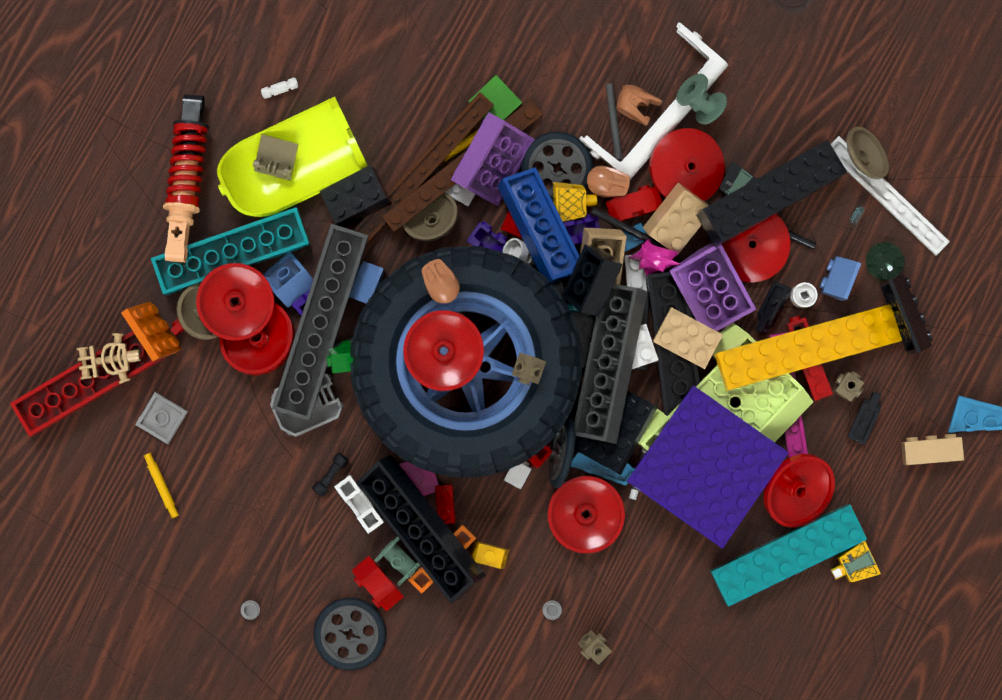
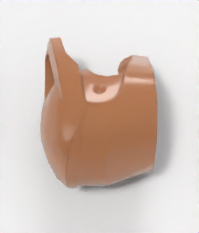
(634, 96)
(608, 182)
(440, 281)

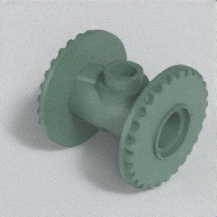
(706, 106)
(398, 560)

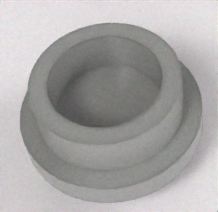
(250, 609)
(552, 610)

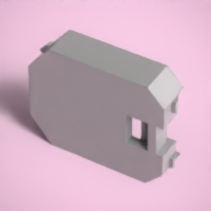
(321, 415)

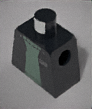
(734, 179)

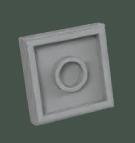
(161, 418)

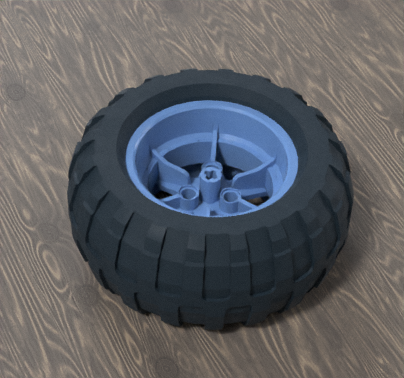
(487, 438)

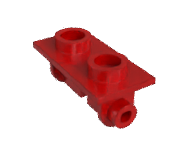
(445, 503)

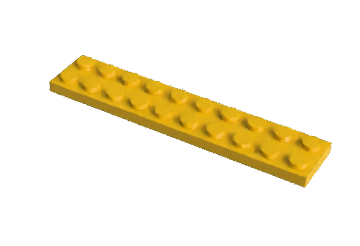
(807, 347)

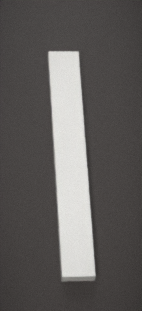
(893, 202)

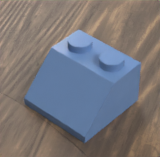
(839, 278)
(288, 279)
(367, 281)

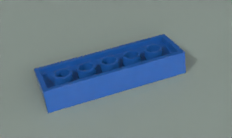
(539, 224)

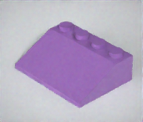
(492, 155)
(712, 288)

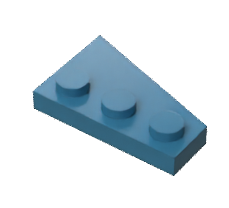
(975, 415)
(588, 465)

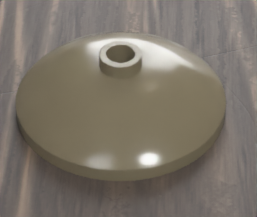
(867, 153)
(442, 211)
(189, 317)

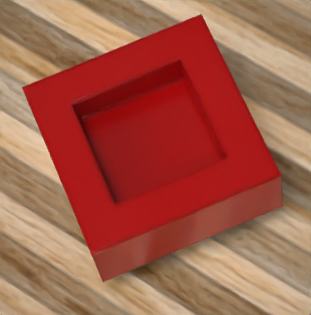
(177, 328)

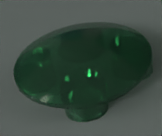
(885, 261)

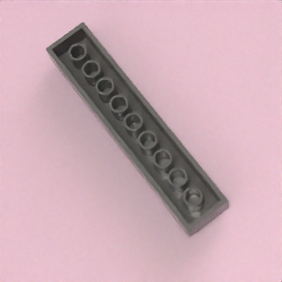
(320, 322)

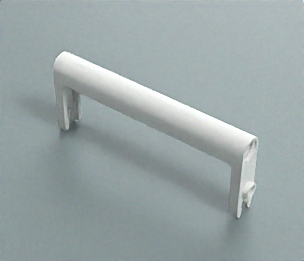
(669, 119)

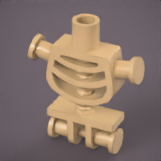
(122, 356)

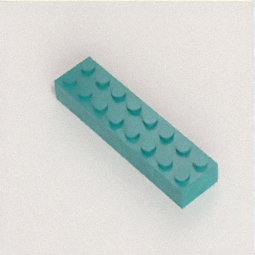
(244, 245)
(788, 555)

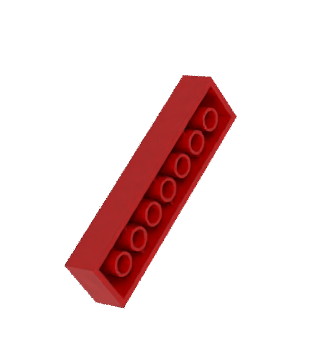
(69, 393)

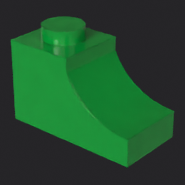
(339, 358)

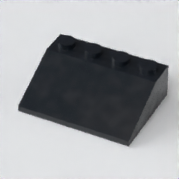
(906, 314)

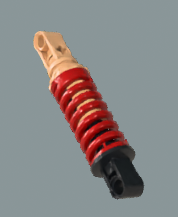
(182, 183)

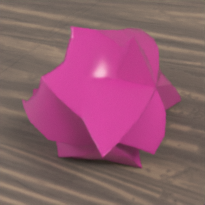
(654, 258)

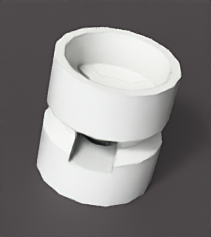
(518, 249)
(803, 295)

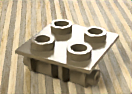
(275, 157)

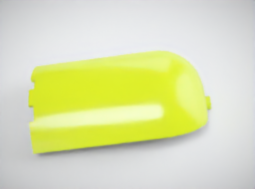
(323, 158)

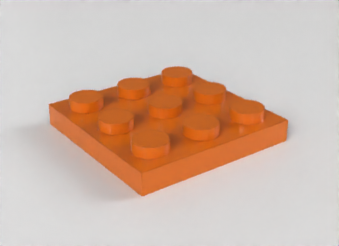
(151, 330)

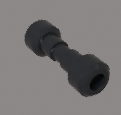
(321, 487)

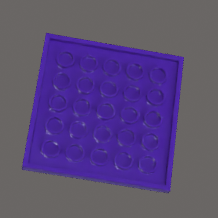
(707, 466)

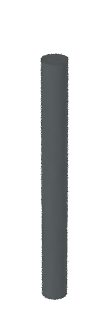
(613, 121)

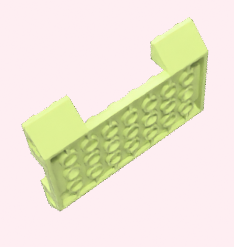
(765, 405)

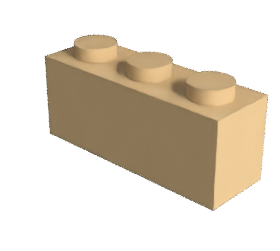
(932, 449)

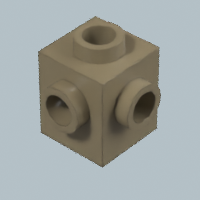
(528, 369)
(842, 386)
(594, 647)

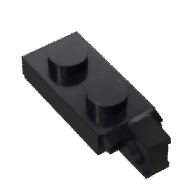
(772, 306)
(865, 419)

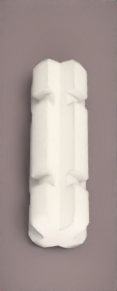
(279, 88)

